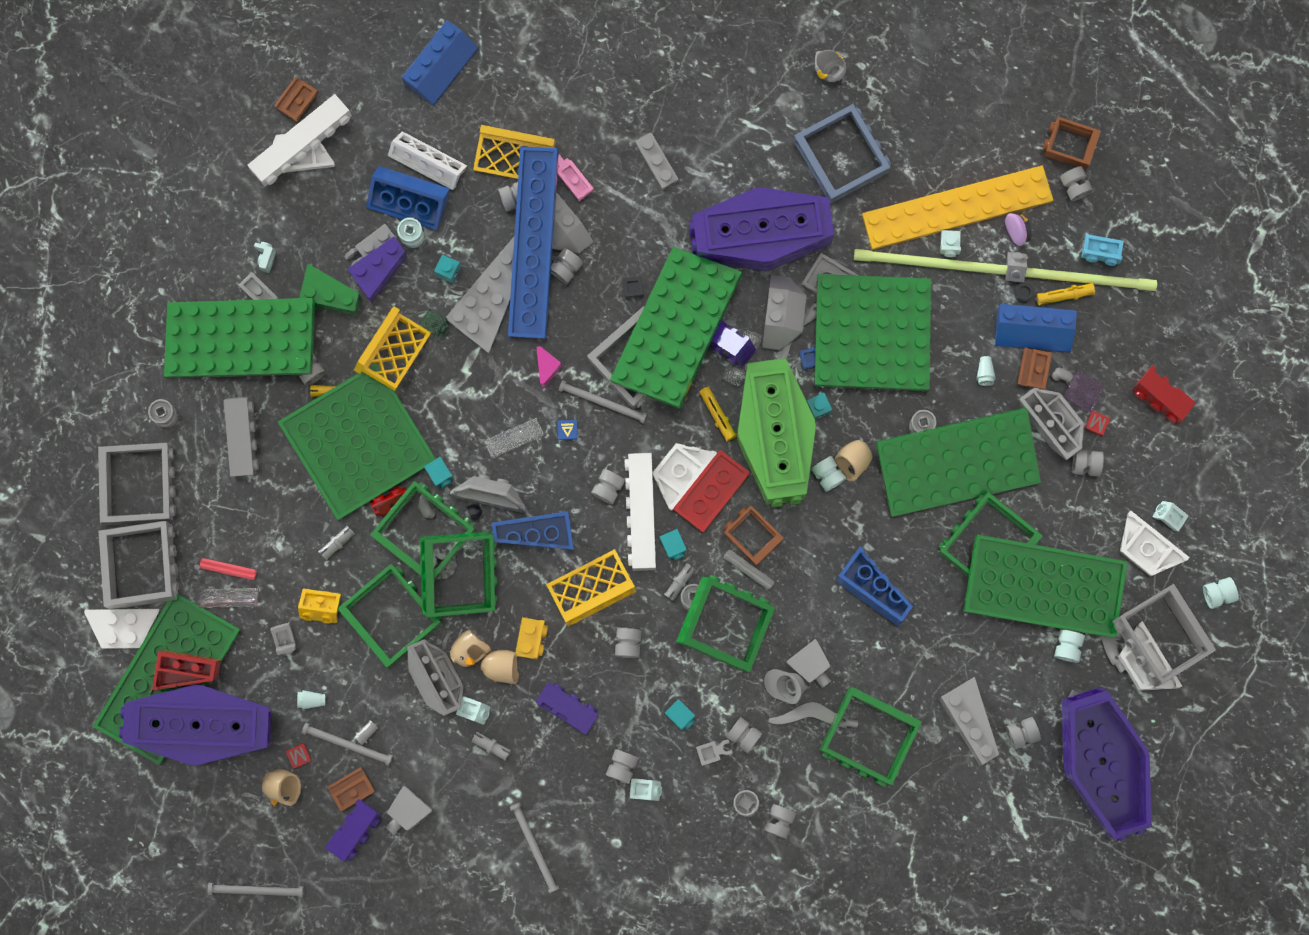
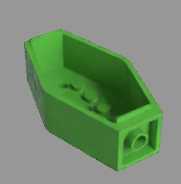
(768, 449)

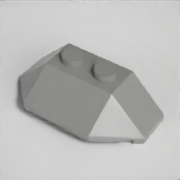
(568, 229)
(783, 313)
(1054, 421)
(490, 493)
(435, 677)

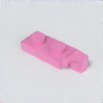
(573, 178)

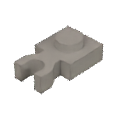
(710, 752)

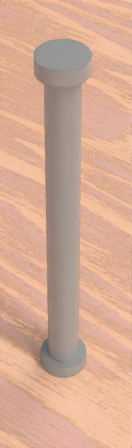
(602, 401)
(387, 759)
(534, 847)
(255, 890)

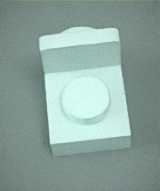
(950, 243)
(266, 259)
(1170, 515)
(473, 710)
(645, 789)

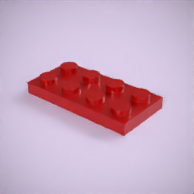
(711, 491)

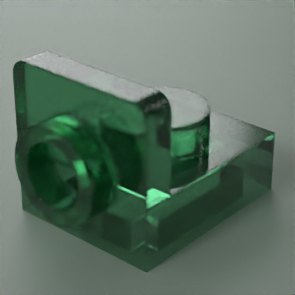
(434, 323)

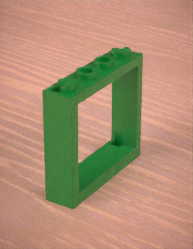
(438, 502)
(1034, 535)
(427, 575)
(368, 588)
(694, 613)
(886, 709)

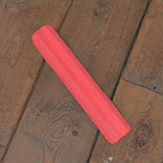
(228, 569)

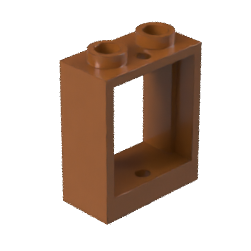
(1091, 133)
(767, 549)

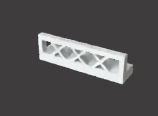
(425, 161)

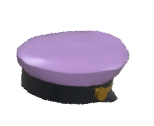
(1018, 228)

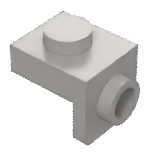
(1016, 267)
(283, 639)

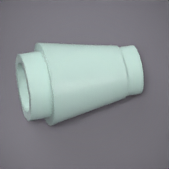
(986, 372)
(310, 700)

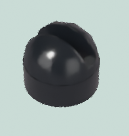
(474, 511)

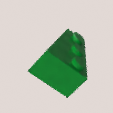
(329, 293)

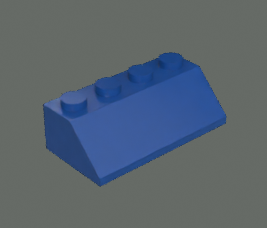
(439, 62)
(407, 197)
(1035, 328)

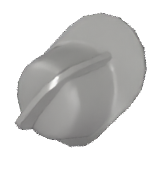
(784, 685)

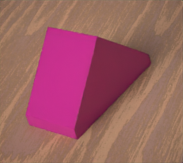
(547, 366)

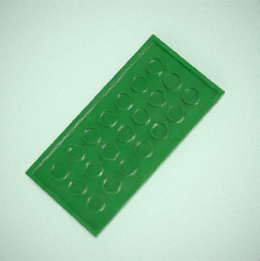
(676, 327)
(239, 338)
(958, 462)
(1045, 586)
(179, 629)

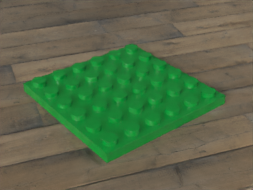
(872, 332)
(356, 442)

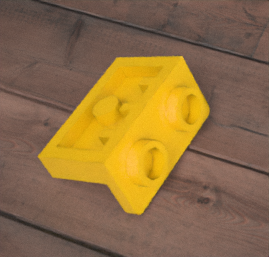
(319, 606)
(530, 638)

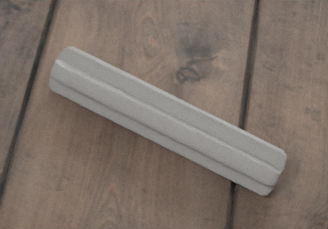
(748, 569)

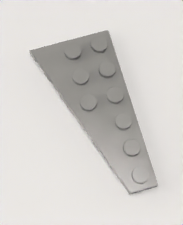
(486, 302)

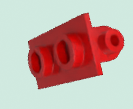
(383, 503)

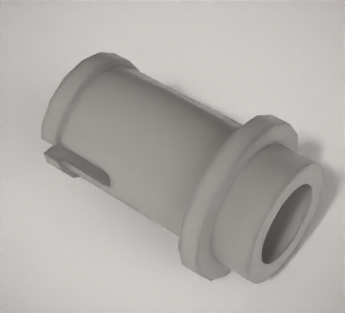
(366, 732)

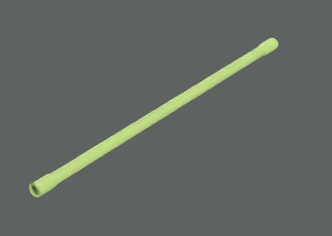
(1140, 284)

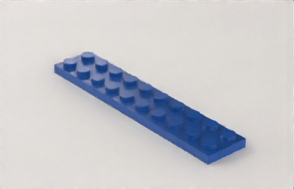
(533, 242)

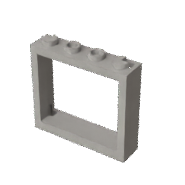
(606, 346)
(169, 492)
(108, 566)
(1188, 623)

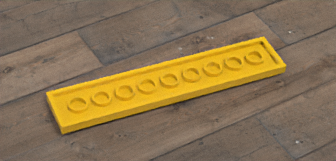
(957, 207)

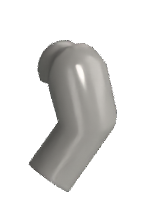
(1063, 374)
(425, 508)

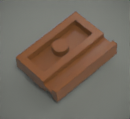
(296, 99)
(1034, 368)
(350, 789)

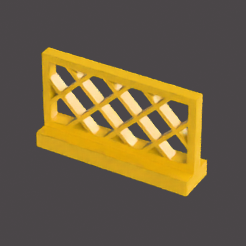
(511, 137)
(382, 337)
(599, 602)

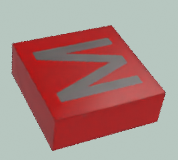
(1097, 423)
(298, 756)

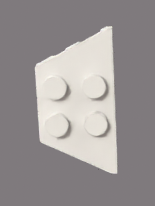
(314, 159)
(679, 471)
(1148, 547)
(121, 626)
(1136, 672)

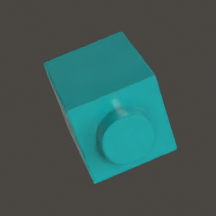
(447, 269)
(819, 406)
(439, 473)
(673, 545)
(680, 715)

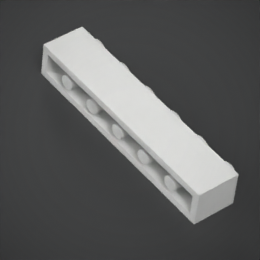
(300, 140)
(641, 511)

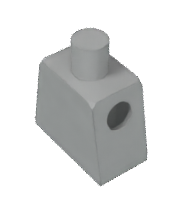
(811, 664)
(407, 811)

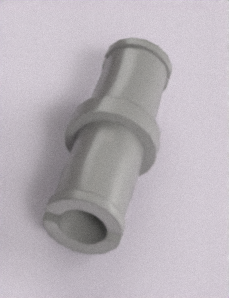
(336, 542)
(679, 582)
(491, 746)

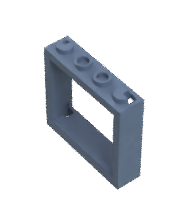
(815, 167)

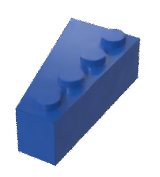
(542, 531)
(873, 587)

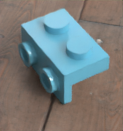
(1102, 249)

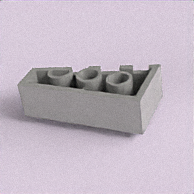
(240, 436)
(970, 718)

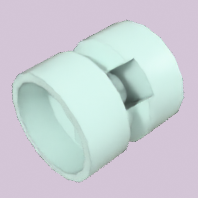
(410, 232)
(828, 474)
(1222, 592)
(1069, 646)

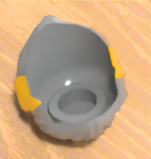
(830, 65)

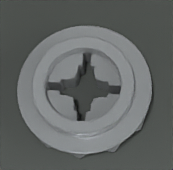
(441, 554)

